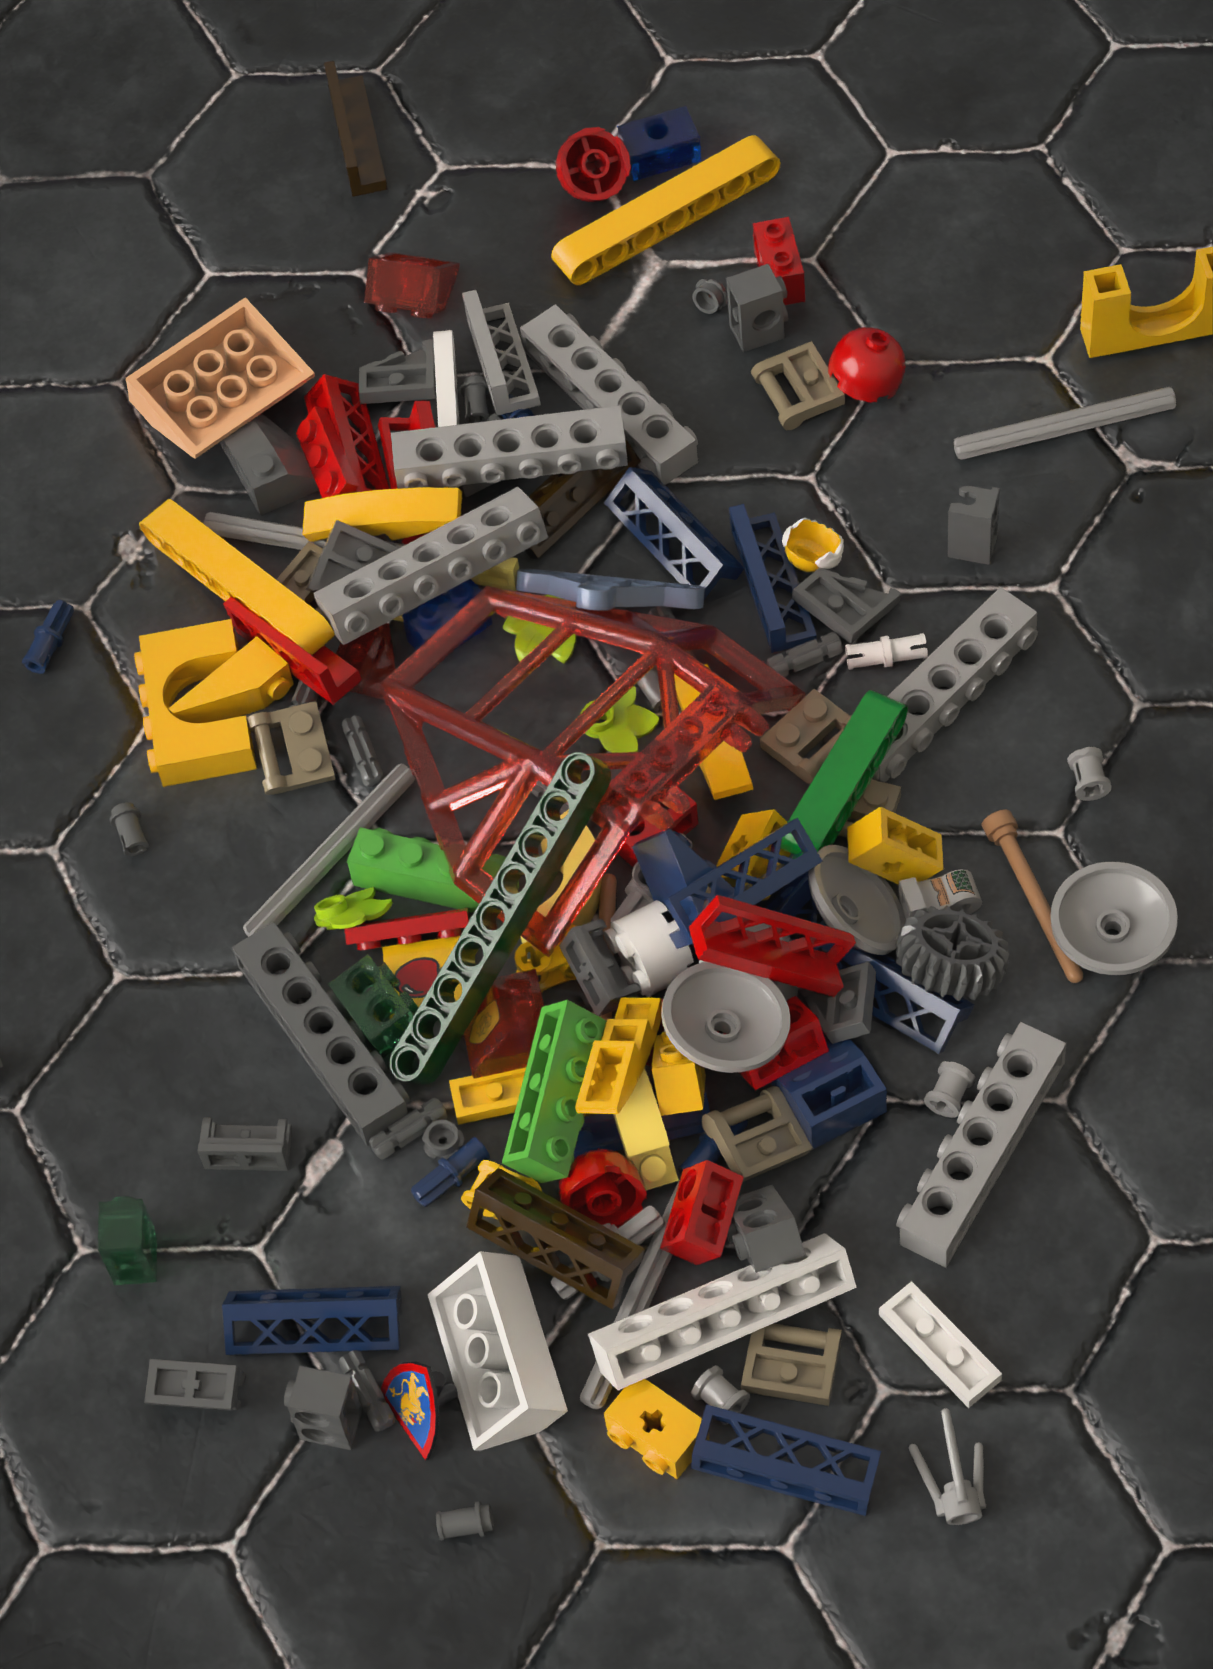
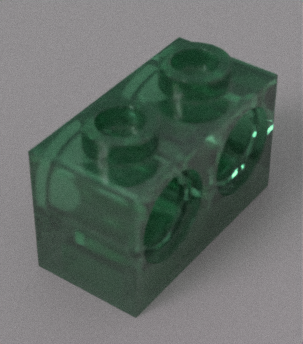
(376, 1005)
(127, 1241)

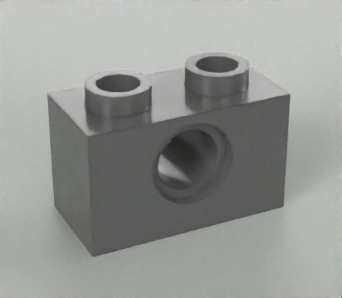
(756, 307)

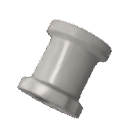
(1089, 774)
(949, 1089)
(719, 1392)

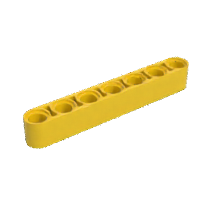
(665, 210)
(233, 574)

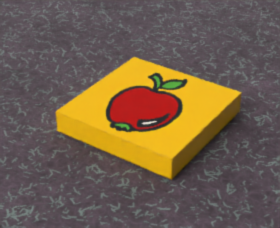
(418, 965)

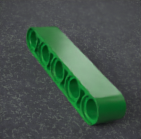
(847, 770)

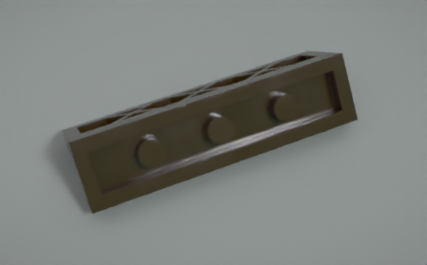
(356, 132)
(569, 497)
(554, 1229)

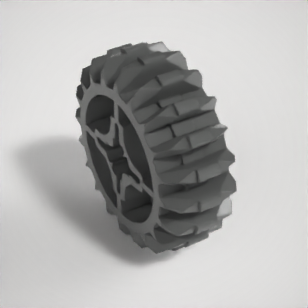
(952, 953)

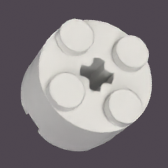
(647, 948)

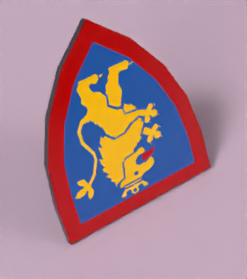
(415, 1400)

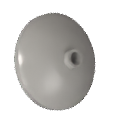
(1118, 899)
(856, 901)
(730, 1001)

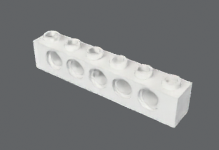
(719, 1313)

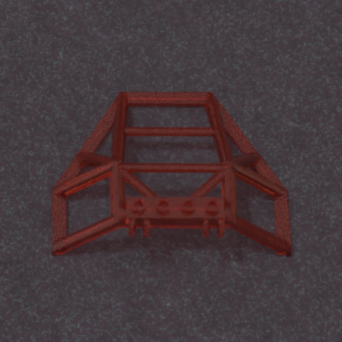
(646, 775)

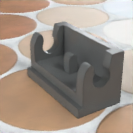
(974, 526)
(596, 967)
(245, 1146)
(193, 1384)

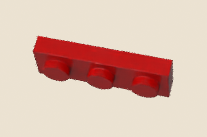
(326, 454)
(408, 928)

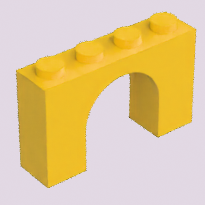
(1116, 326)
(185, 749)

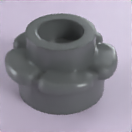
(710, 295)
(442, 1130)

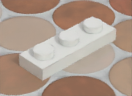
(940, 1344)

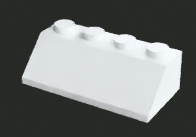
(496, 1350)

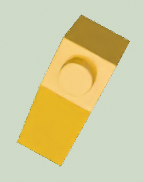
(238, 687)

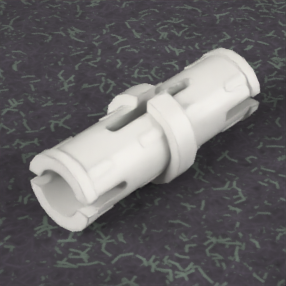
(886, 651)

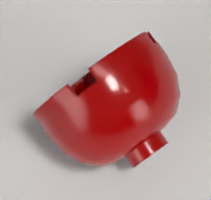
(592, 164)
(868, 364)
(603, 1187)

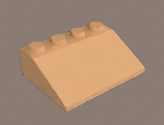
(217, 379)

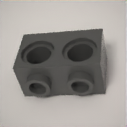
(764, 1230)
(324, 1407)

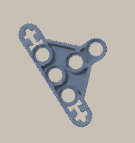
(607, 592)

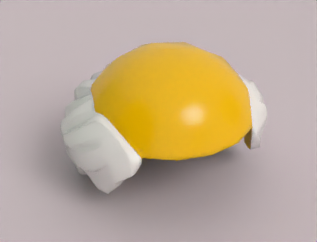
(812, 545)

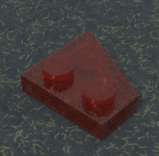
(372, 657)

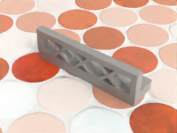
(494, 360)

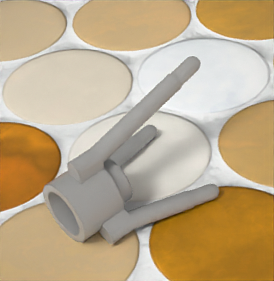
(960, 1502)

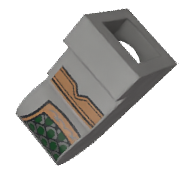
(952, 890)

